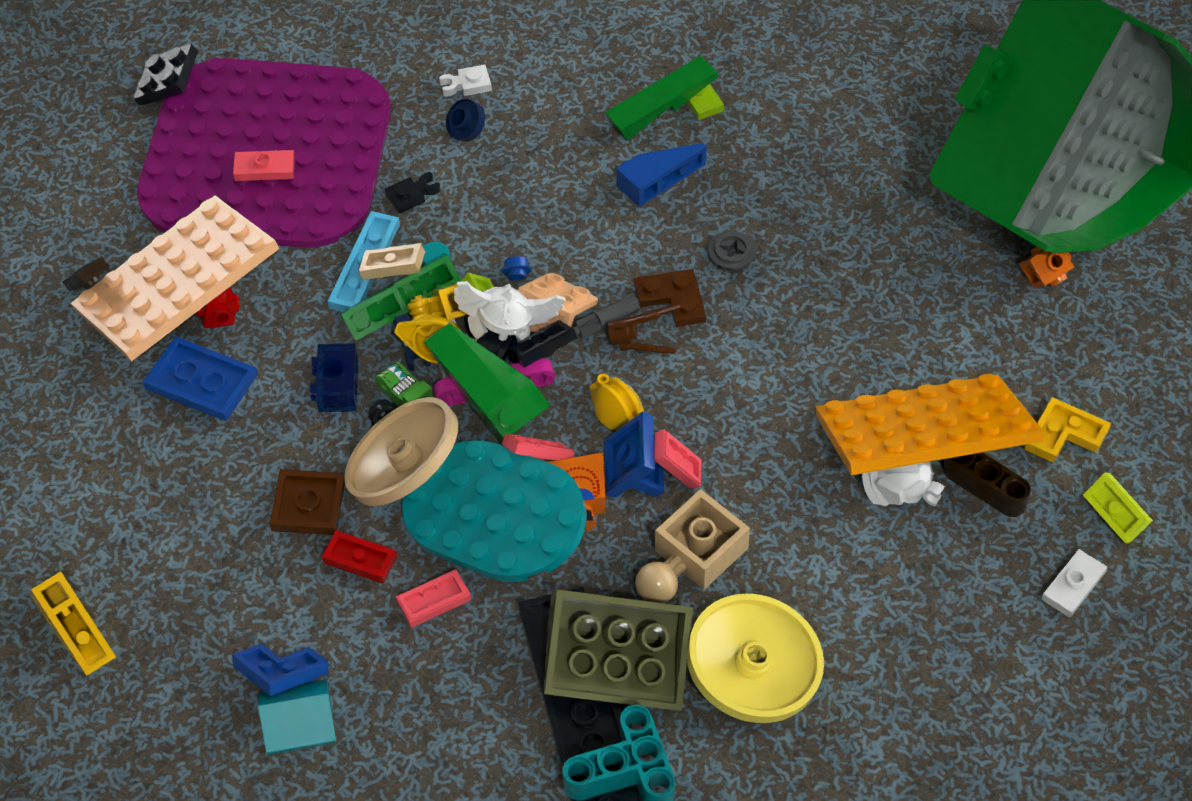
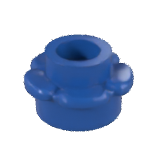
(516, 268)

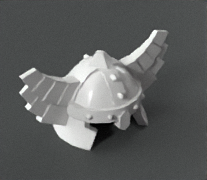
(504, 310)

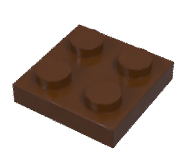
(307, 502)

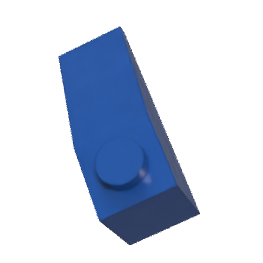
(657, 171)

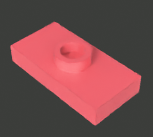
(264, 165)
(537, 448)
(677, 459)
(433, 598)

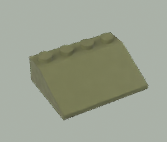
(617, 650)

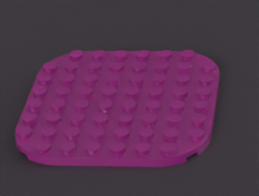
(324, 113)

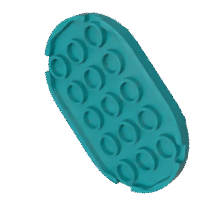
(497, 512)

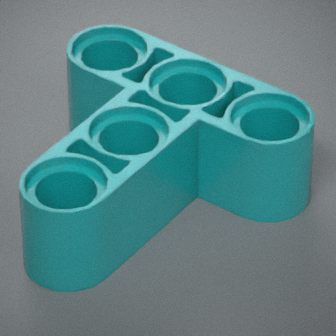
(625, 755)

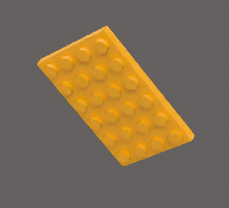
(927, 424)

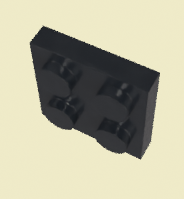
(165, 74)

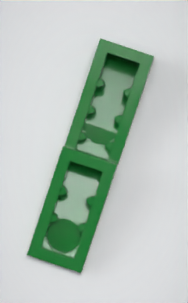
(670, 91)
(393, 299)

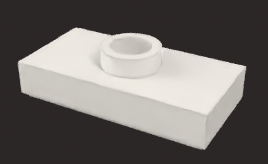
(1074, 583)

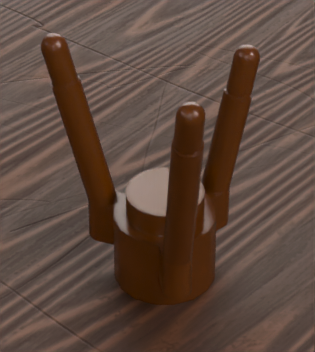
(625, 329)

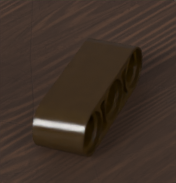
(997, 491)

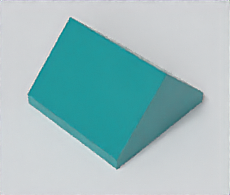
(297, 717)

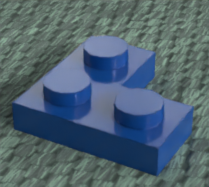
(276, 673)

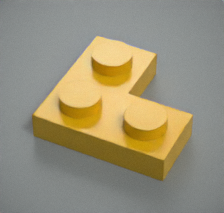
(1069, 423)

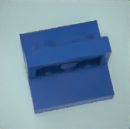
(631, 459)

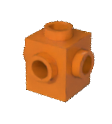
(1046, 267)

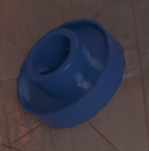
(465, 120)

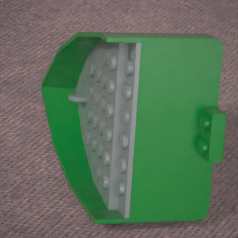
(1073, 126)

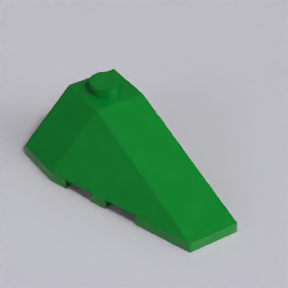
(490, 385)

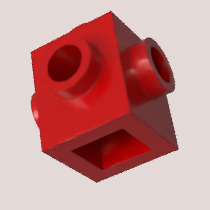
(220, 310)

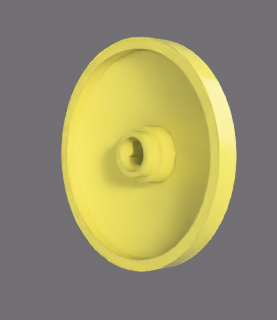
(755, 658)

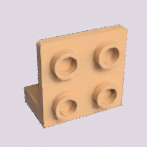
(551, 284)

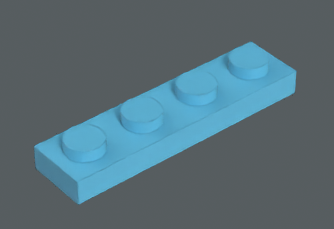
(350, 287)

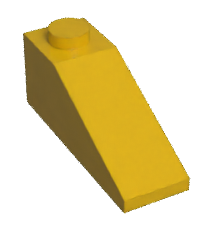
(72, 623)

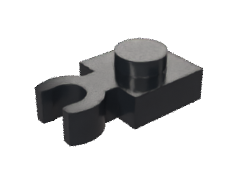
(410, 194)

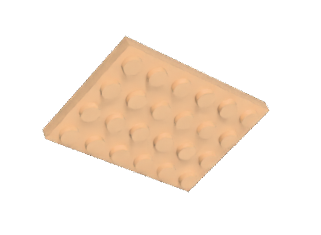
(174, 277)

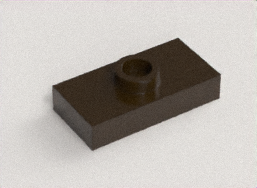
(86, 275)

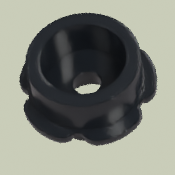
(381, 406)

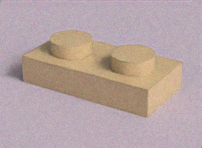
(392, 261)

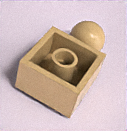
(695, 541)

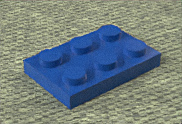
(200, 378)

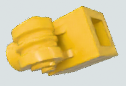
(440, 304)

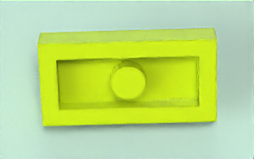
(1117, 507)

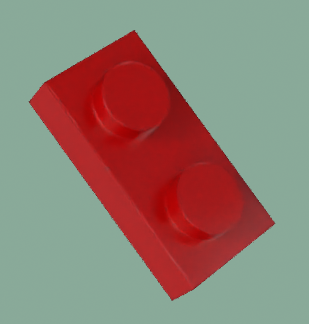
(359, 556)

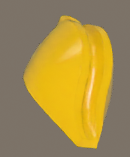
(415, 332)
(614, 401)

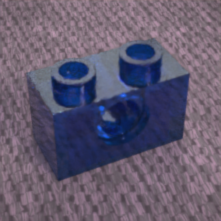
(336, 362)

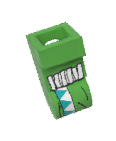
(401, 385)

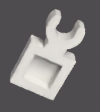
(469, 80)

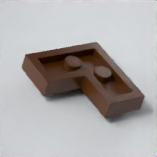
(673, 288)

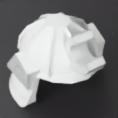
(902, 485)

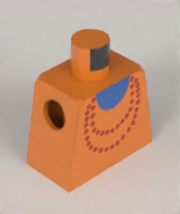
(589, 476)

